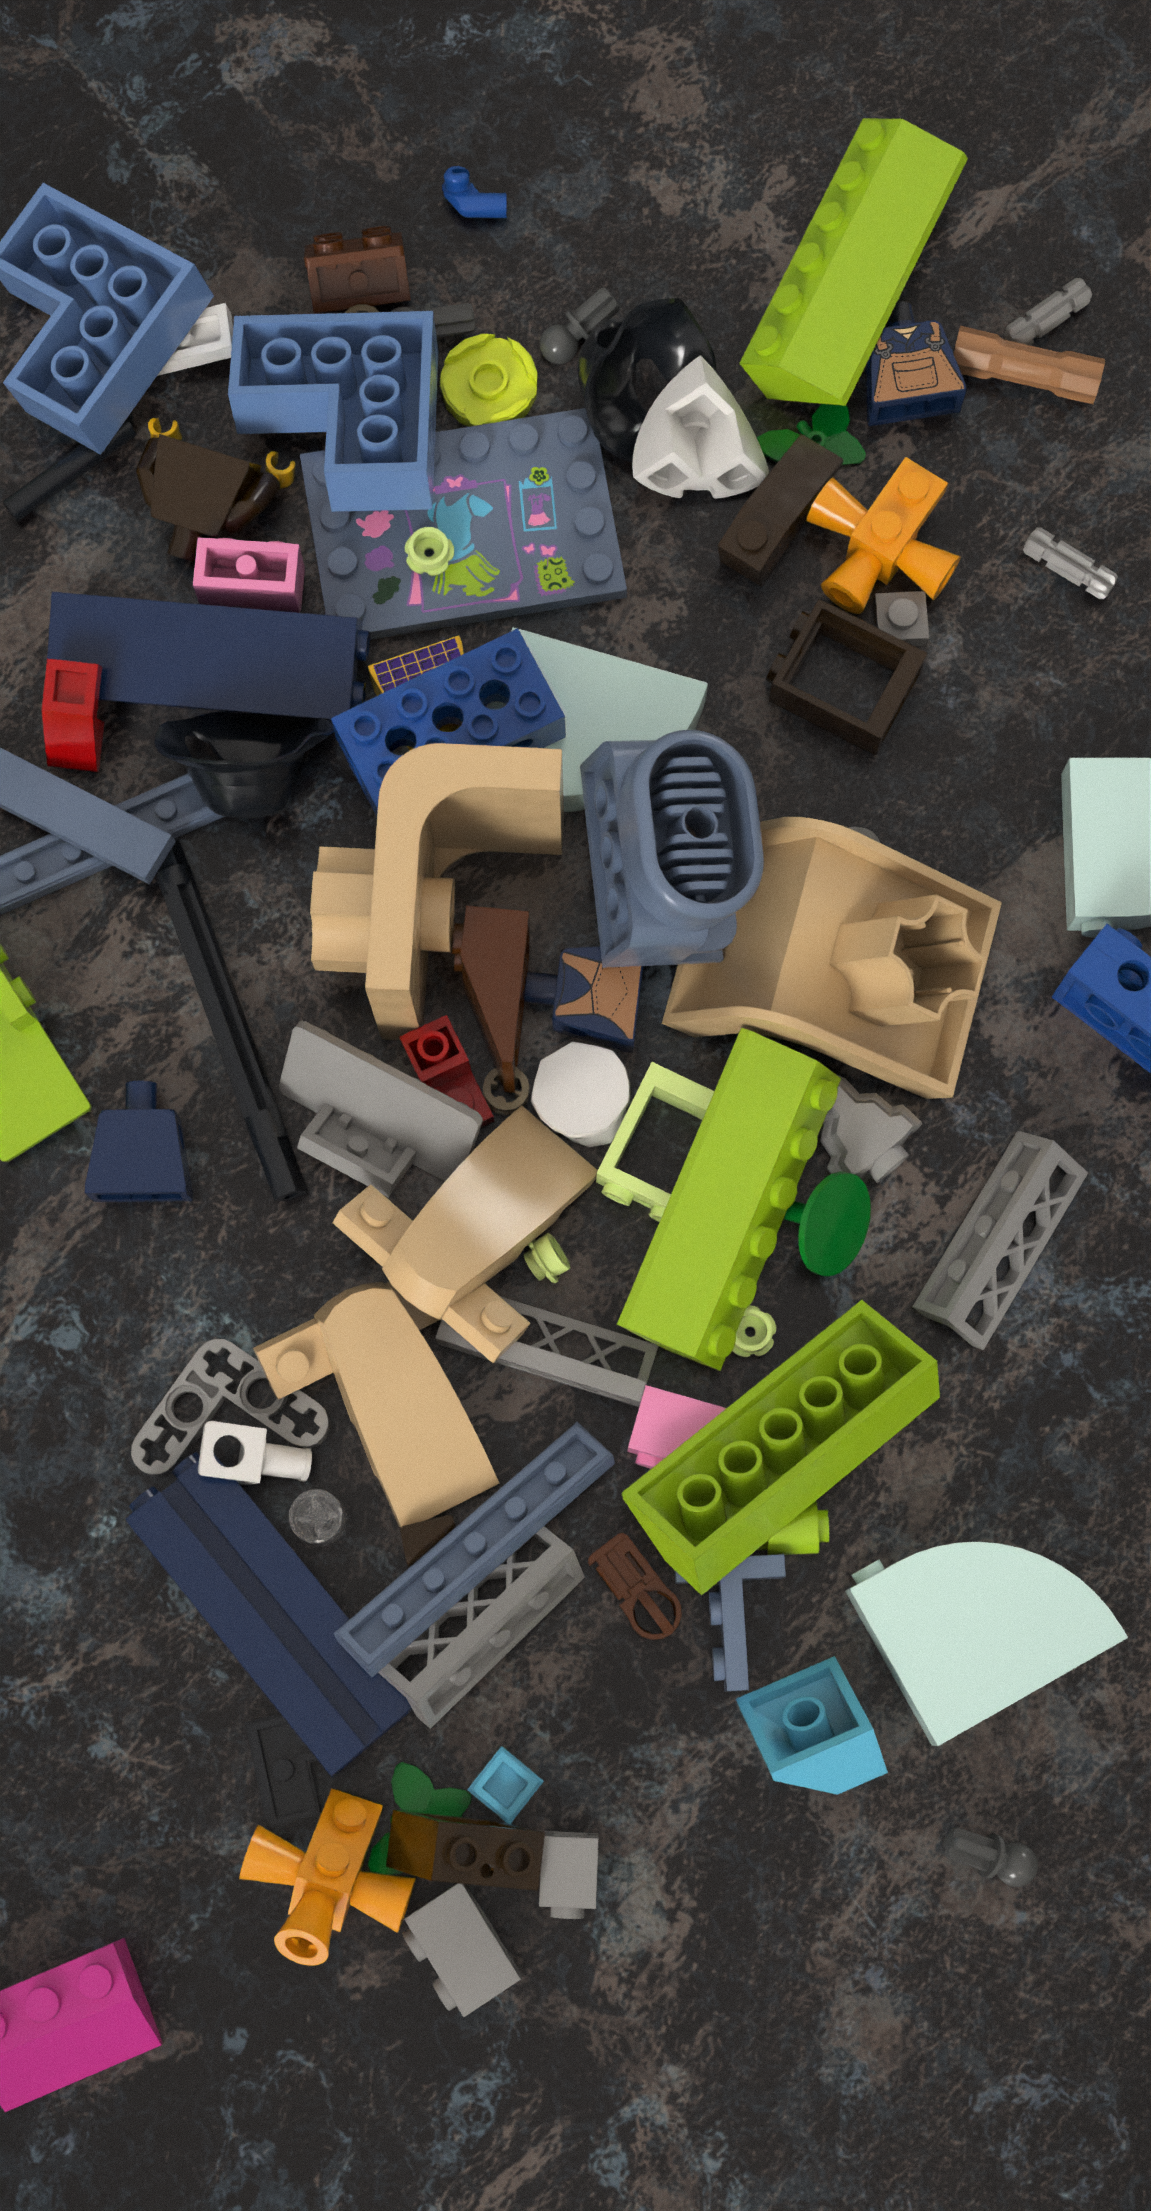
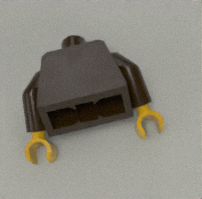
(203, 488)

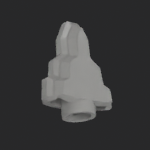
(866, 1133)

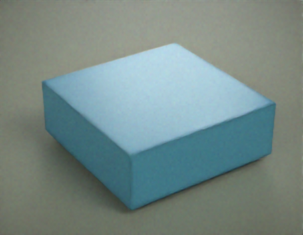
(505, 1785)

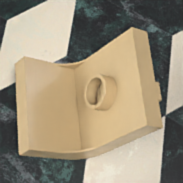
(387, 903)
(848, 958)

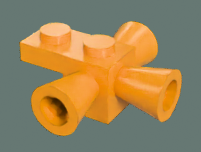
(884, 536)
(327, 1877)

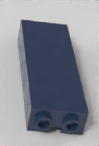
(213, 655)
(266, 1611)

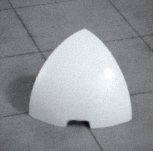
(698, 439)

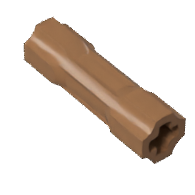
(1062, 373)

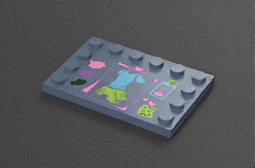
(524, 522)

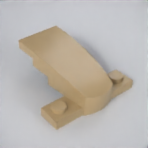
(473, 1228)
(393, 1395)

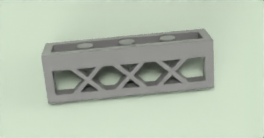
(996, 1230)
(562, 1368)
(490, 1635)

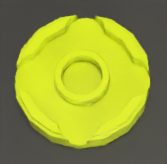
(488, 380)

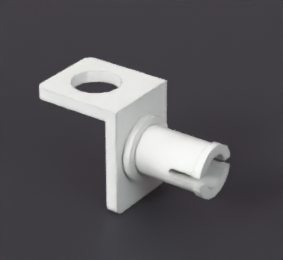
(255, 1456)

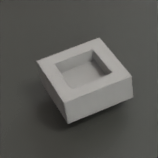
(903, 616)

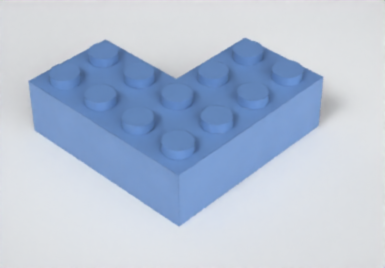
(112, 310)
(358, 380)

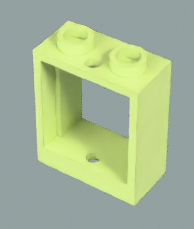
(670, 1089)

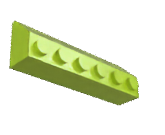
(852, 263)
(730, 1200)
(783, 1445)

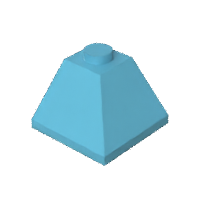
(813, 1730)

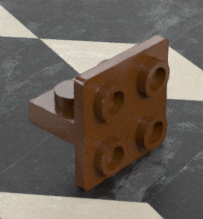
(356, 269)

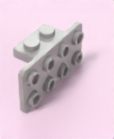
(372, 1115)

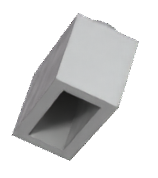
(569, 1873)
(461, 1948)

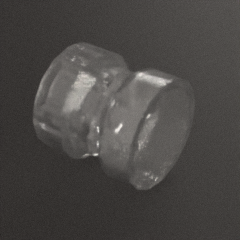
(312, 1511)

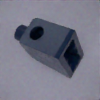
(139, 1152)

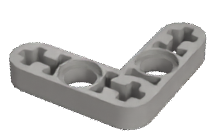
(213, 1393)

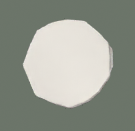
(582, 1093)

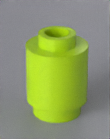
(801, 1534)

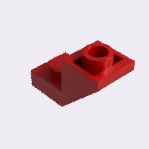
(70, 715)
(443, 1064)

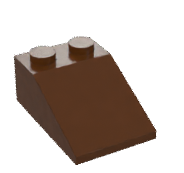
(494, 962)

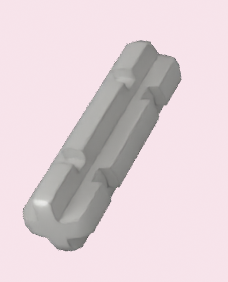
(1049, 313)
(1070, 563)

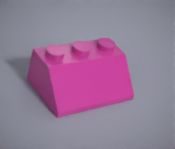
(72, 2024)

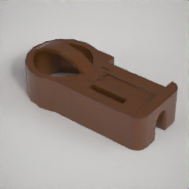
(632, 1578)

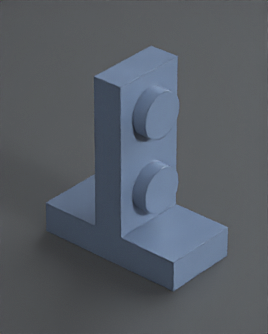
(727, 1610)

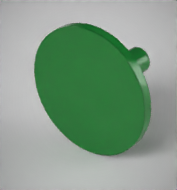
(832, 1223)

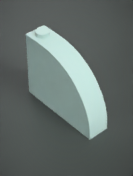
(609, 702)
(1107, 843)
(978, 1628)

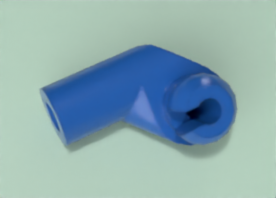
(468, 199)

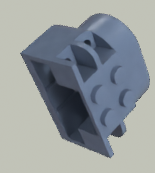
(654, 883)

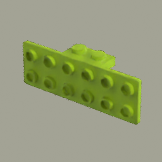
(35, 1082)

